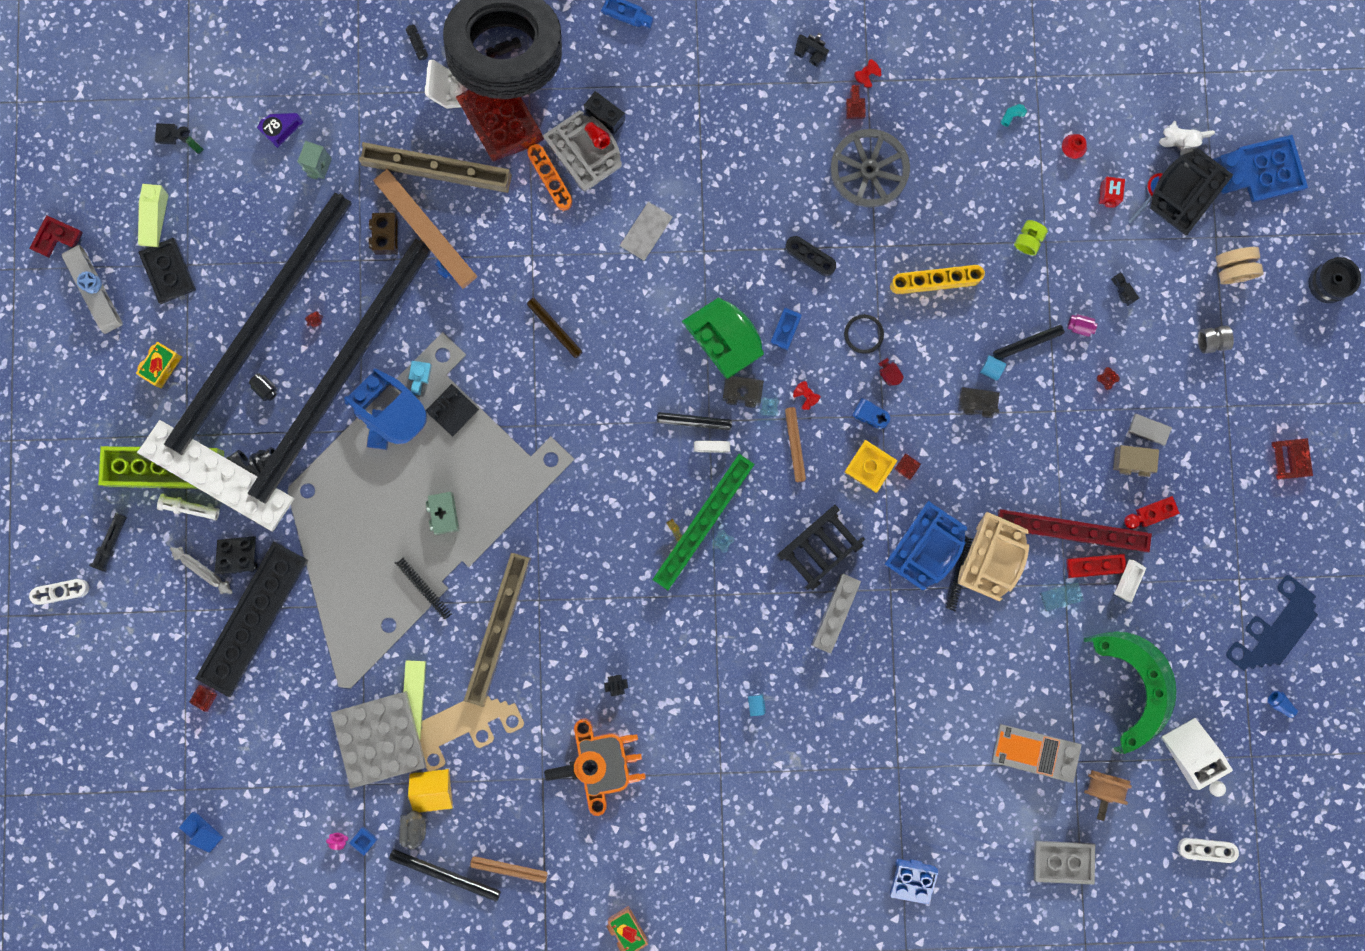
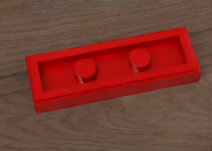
(1096, 565)

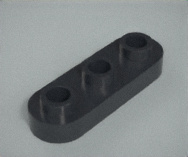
(805, 249)

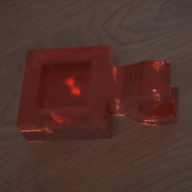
(855, 106)

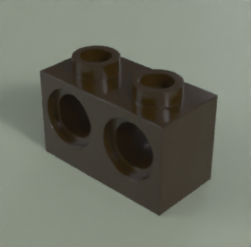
(387, 233)

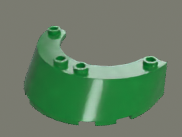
(1157, 678)

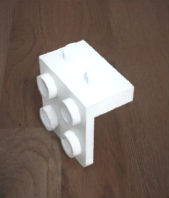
(442, 85)

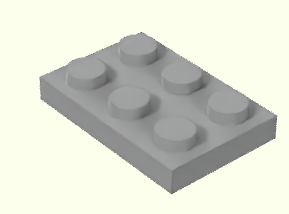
(1064, 862)

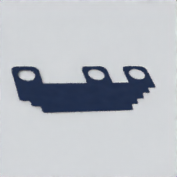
(1282, 636)

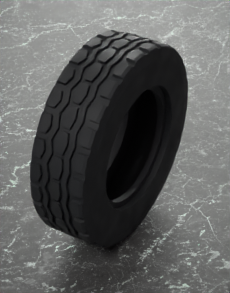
(510, 76)

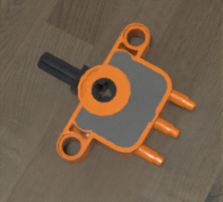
(611, 764)

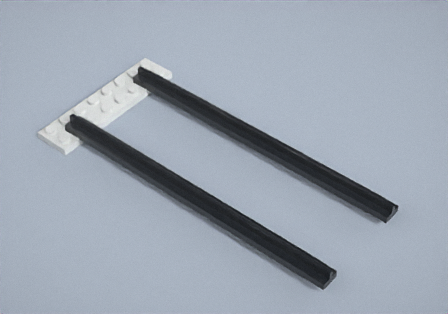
(219, 477)

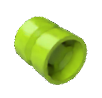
(1031, 236)

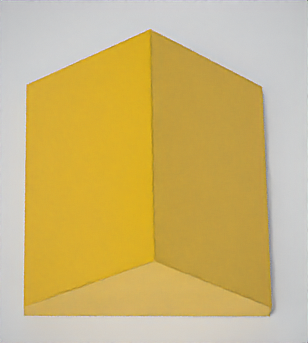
(430, 791)

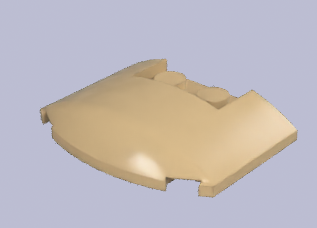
(995, 557)

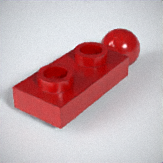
(1152, 513)

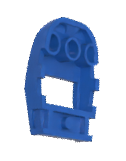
(399, 420)

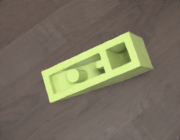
(151, 214)

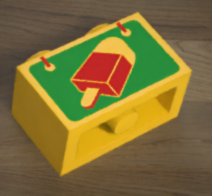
(158, 365)

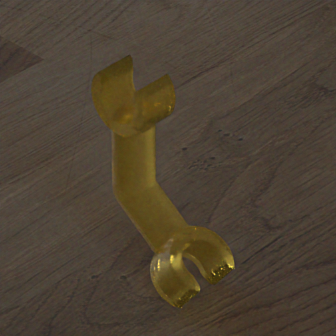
(675, 529)

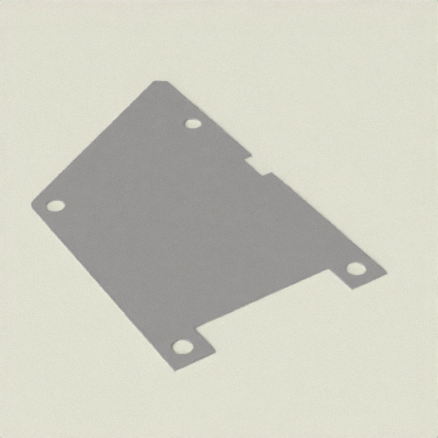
(375, 513)

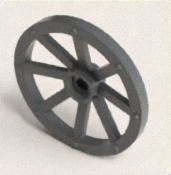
(872, 165)

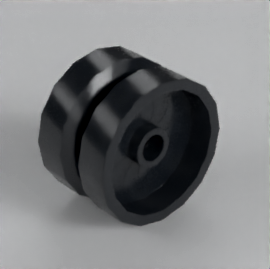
(1334, 280)

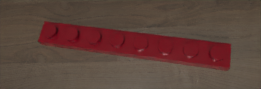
(1079, 531)

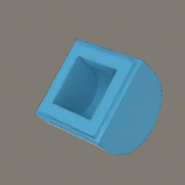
(993, 368)
(756, 705)

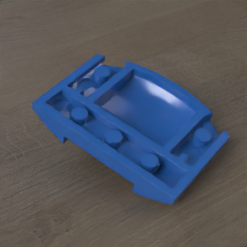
(928, 547)

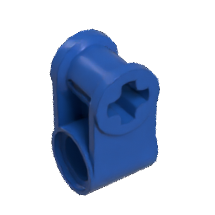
(867, 413)

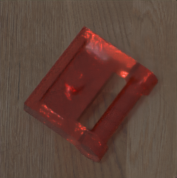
(1298, 457)

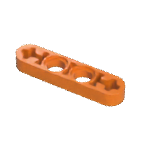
(551, 176)

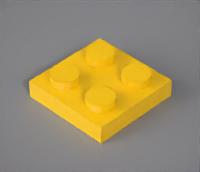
(870, 466)

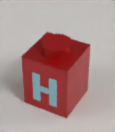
(1112, 191)

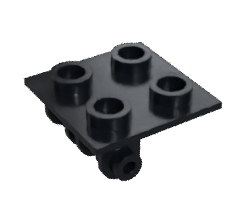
(452, 410)
(235, 555)

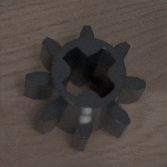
(616, 685)

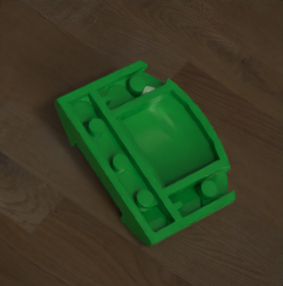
(725, 336)

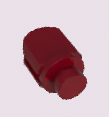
(890, 372)

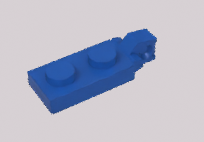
(627, 13)

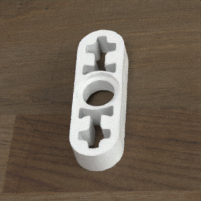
(51, 590)

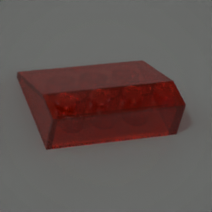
(500, 123)

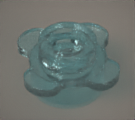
(773, 410)
(722, 536)

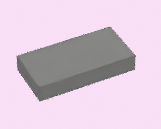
(1149, 429)

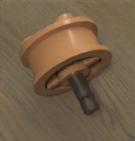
(1107, 789)

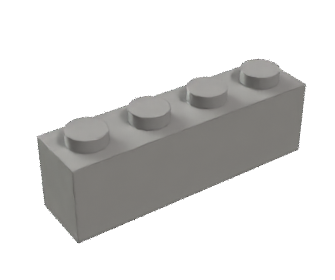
(835, 613)

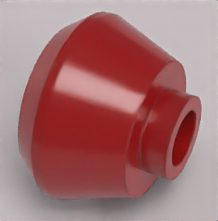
(1074, 146)

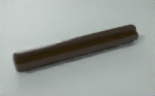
(554, 327)

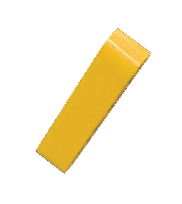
(944, 274)

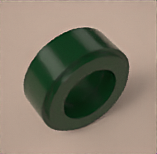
(194, 145)

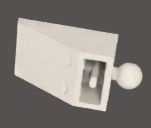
(1194, 752)

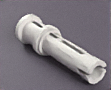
(178, 505)

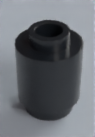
(263, 387)

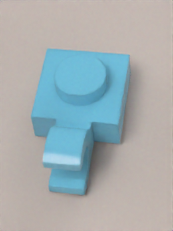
(419, 374)

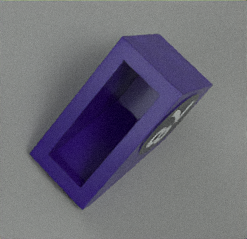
(279, 126)

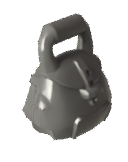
(412, 830)

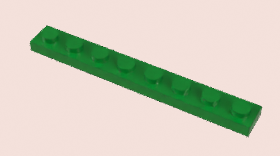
(703, 522)

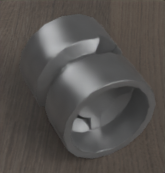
(1215, 339)

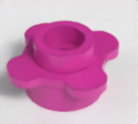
(336, 841)

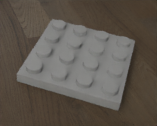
(378, 740)

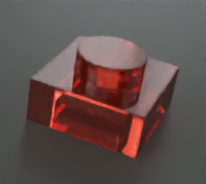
(907, 466)

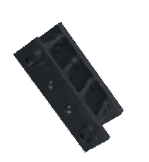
(803, 542)

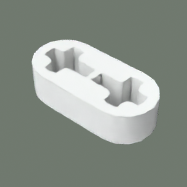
(712, 446)

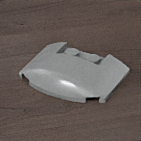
(579, 155)

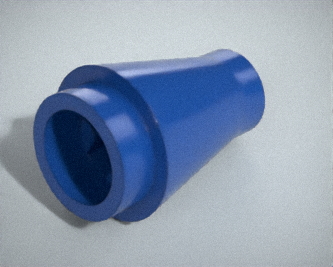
(1280, 702)

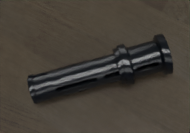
(103, 554)

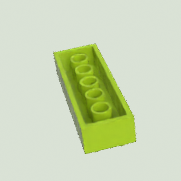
(131, 470)

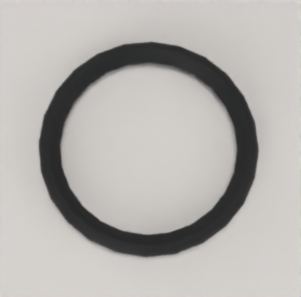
(867, 317)

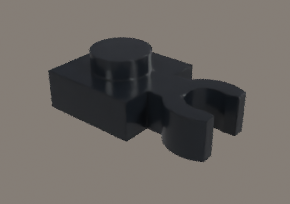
(169, 133)
(1126, 291)

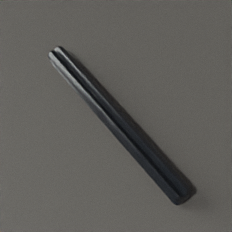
(444, 875)

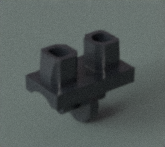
(813, 46)

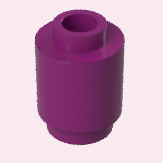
(1082, 325)

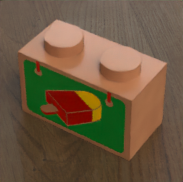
(627, 930)

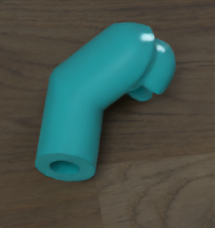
(1011, 112)

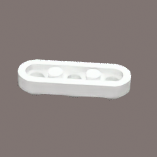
(1215, 853)

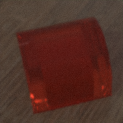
(203, 698)

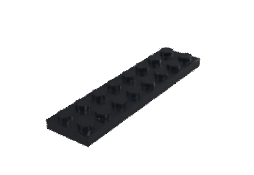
(251, 619)

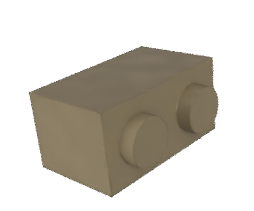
(1136, 459)

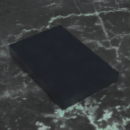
(167, 271)

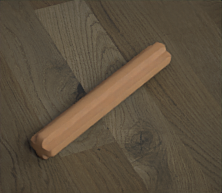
(795, 444)
(508, 869)

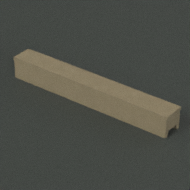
(435, 167)
(497, 629)

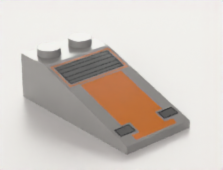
(1036, 753)

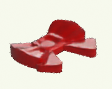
(862, 76)
(811, 397)

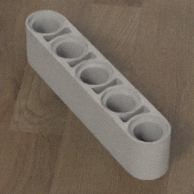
(98, 303)

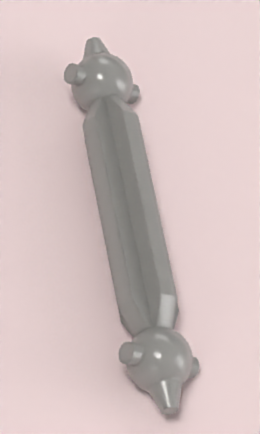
(201, 570)

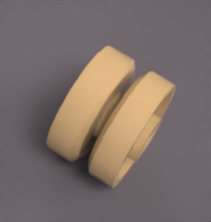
(1239, 265)

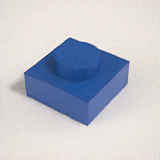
(363, 841)

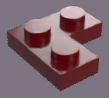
(50, 233)

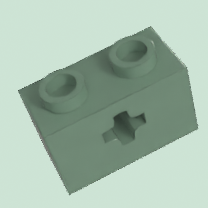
(314, 160)
(447, 503)

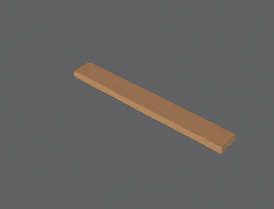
(425, 229)

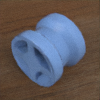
(85, 279)

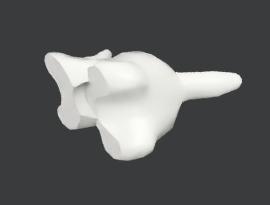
(1184, 139)

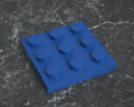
(1273, 168)

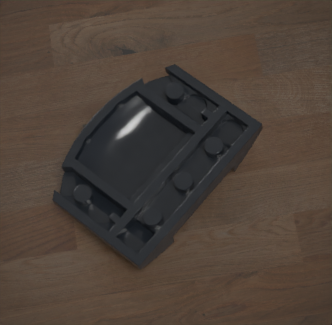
(1188, 189)

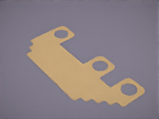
(460, 720)

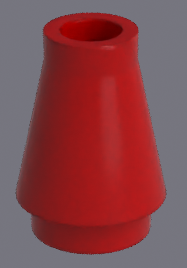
(597, 135)

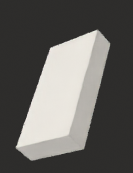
(1130, 581)

